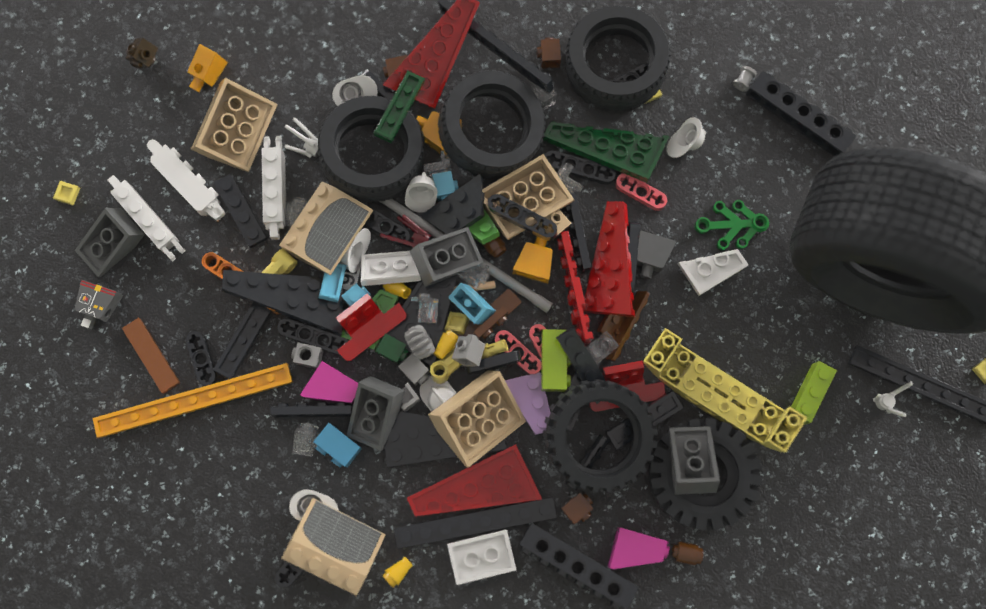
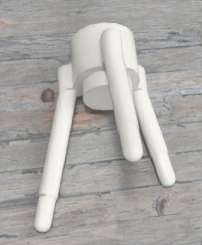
(311, 143)
(887, 401)

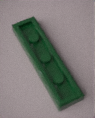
(399, 107)

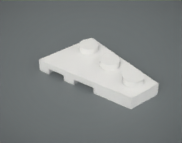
(712, 270)

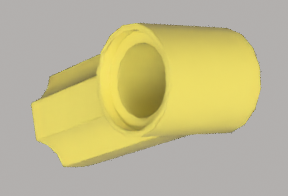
(281, 263)
(447, 364)

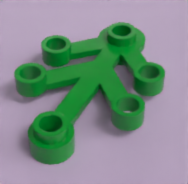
(734, 224)

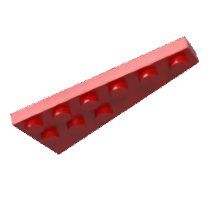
(437, 52)
(611, 269)
(575, 295)
(489, 483)

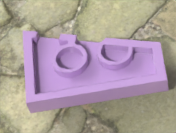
(530, 400)

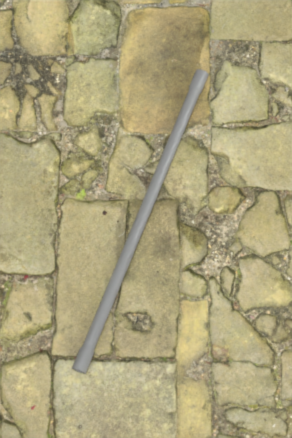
(536, 299)

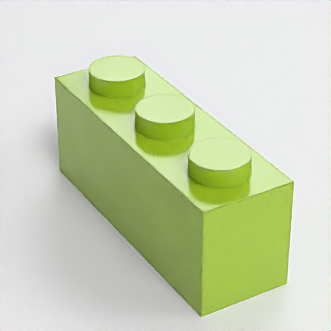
(553, 363)
(813, 390)

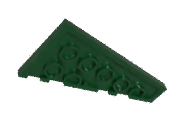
(613, 148)

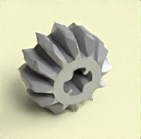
(419, 342)

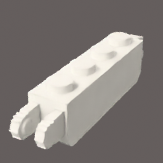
(184, 181)
(273, 187)
(145, 217)

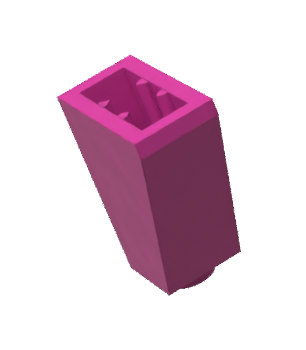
(330, 386)
(636, 549)

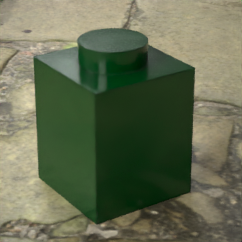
(392, 349)

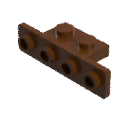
(504, 306)
(621, 326)

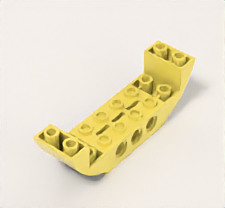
(722, 394)

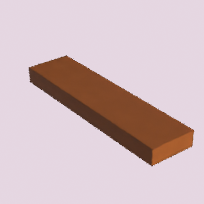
(151, 355)

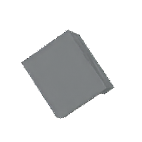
(409, 399)

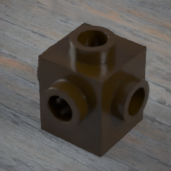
(141, 53)

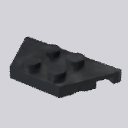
(460, 208)

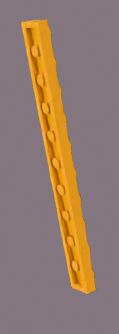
(192, 400)

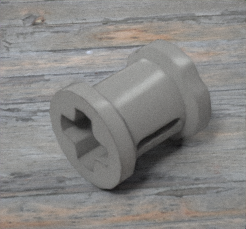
(744, 78)

